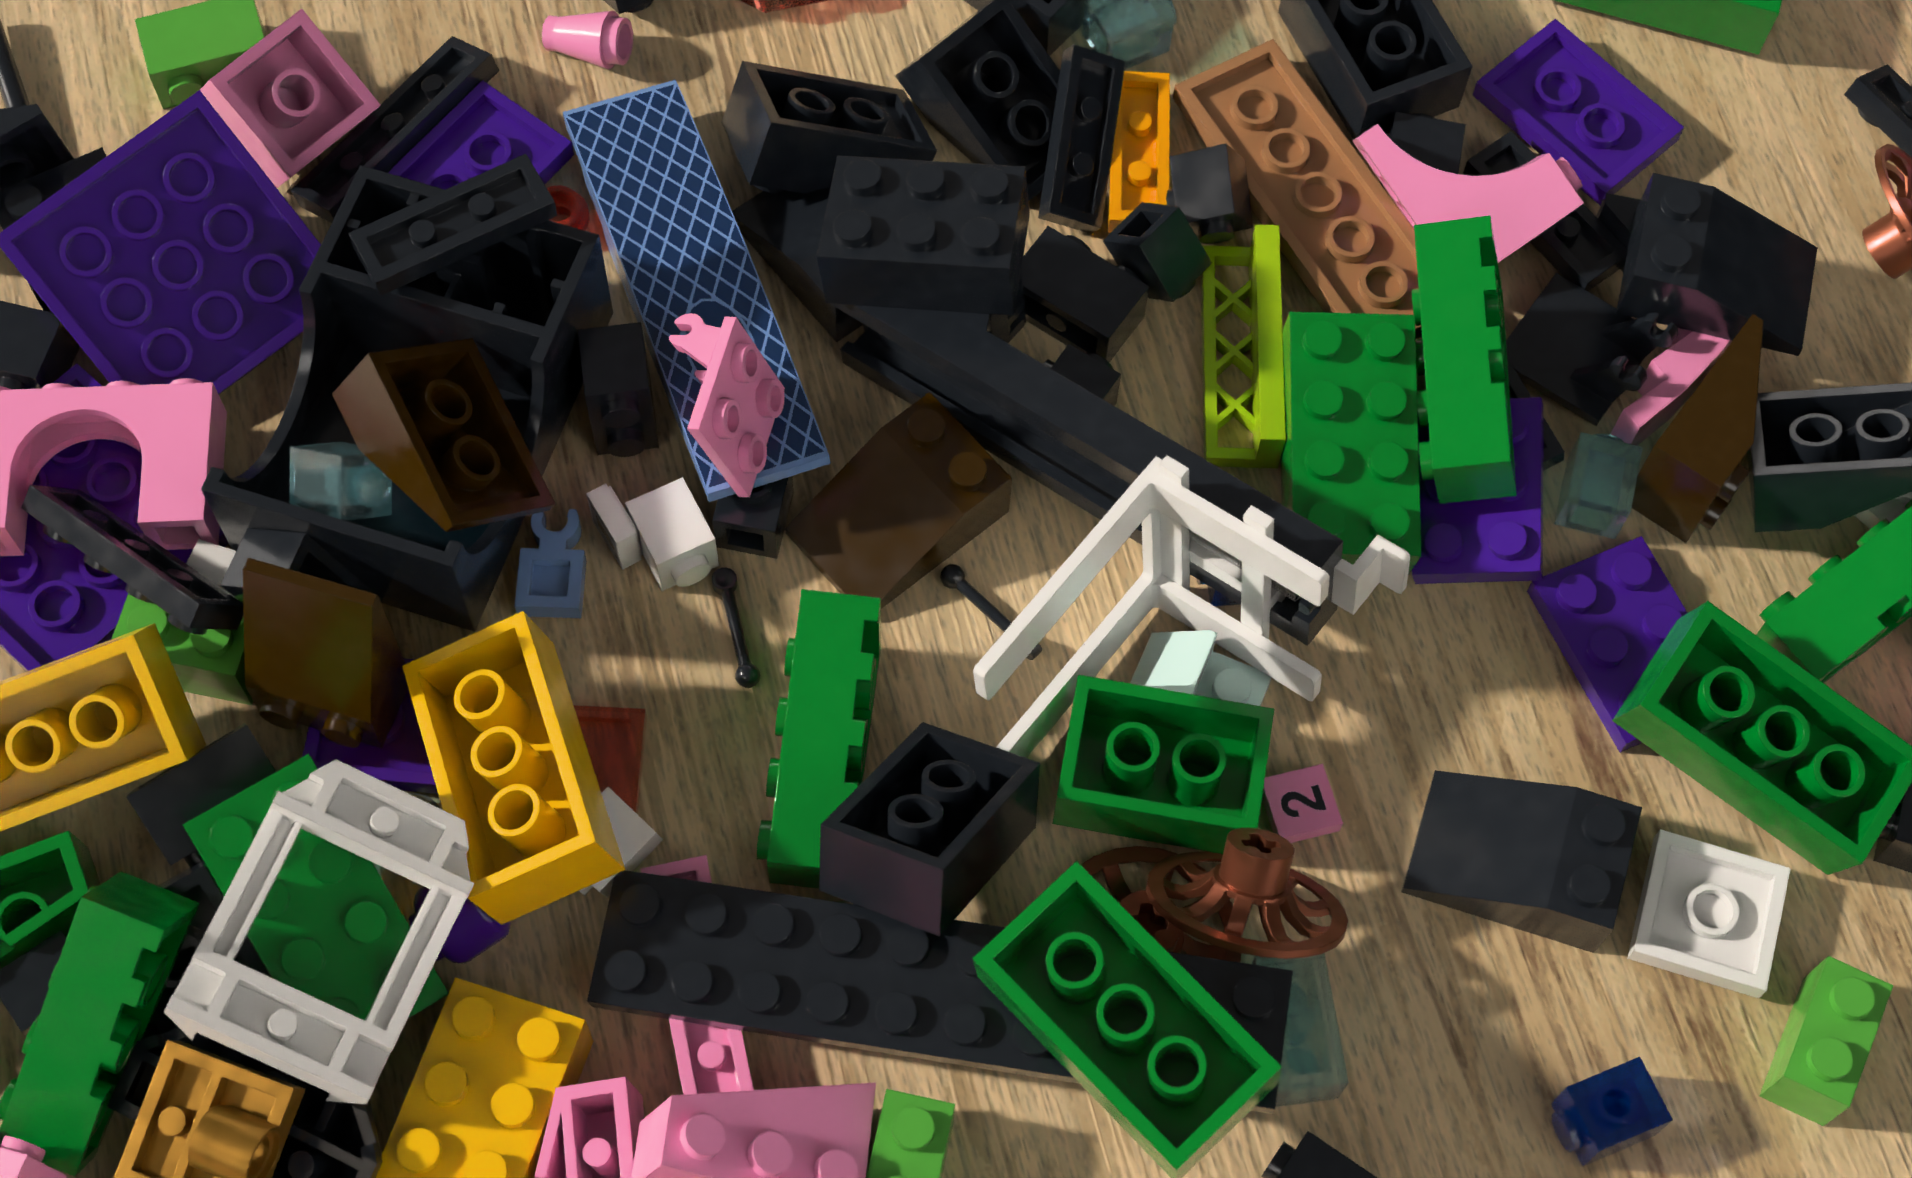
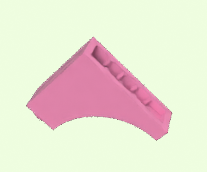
(1518, 200)

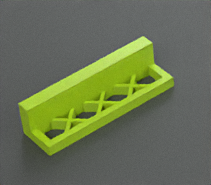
(1265, 347)

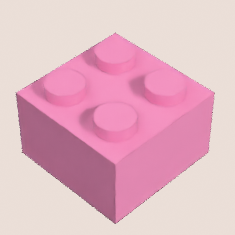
(289, 97)

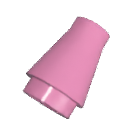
(591, 37)

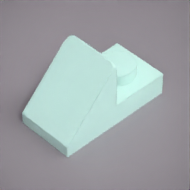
(1189, 665)

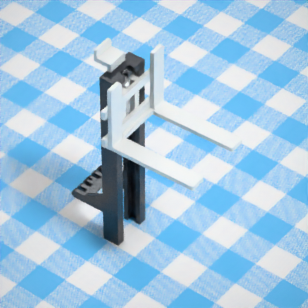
(1140, 488)

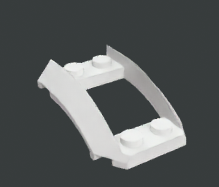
(290, 1026)

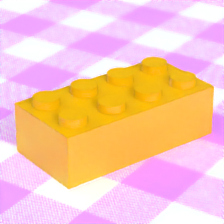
(91, 725)
(513, 767)
(485, 1087)

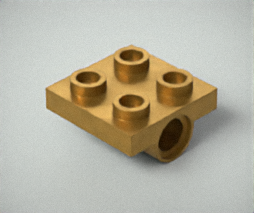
(209, 1119)

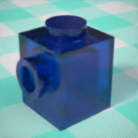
(1609, 1112)

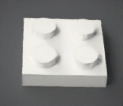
(1709, 913)

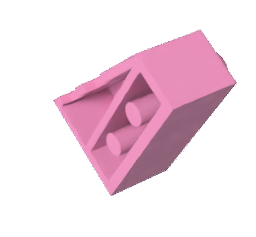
(592, 1131)
(759, 1134)

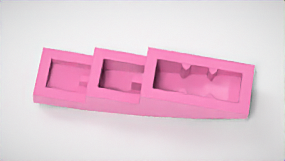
(1669, 384)

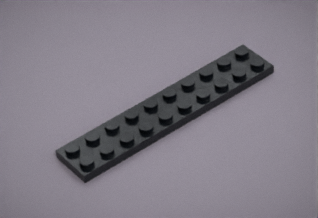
(851, 976)

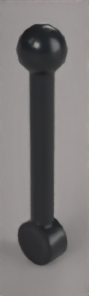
(954, 578)
(725, 583)

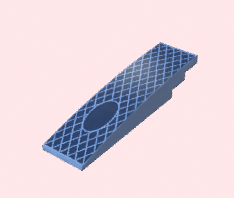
(682, 257)

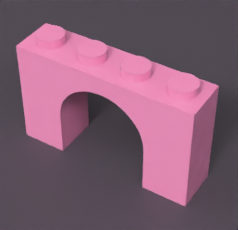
(172, 425)

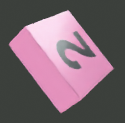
(1301, 804)

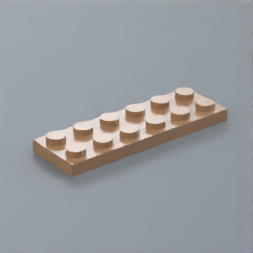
(1309, 180)

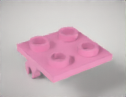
(735, 399)

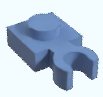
(554, 574)

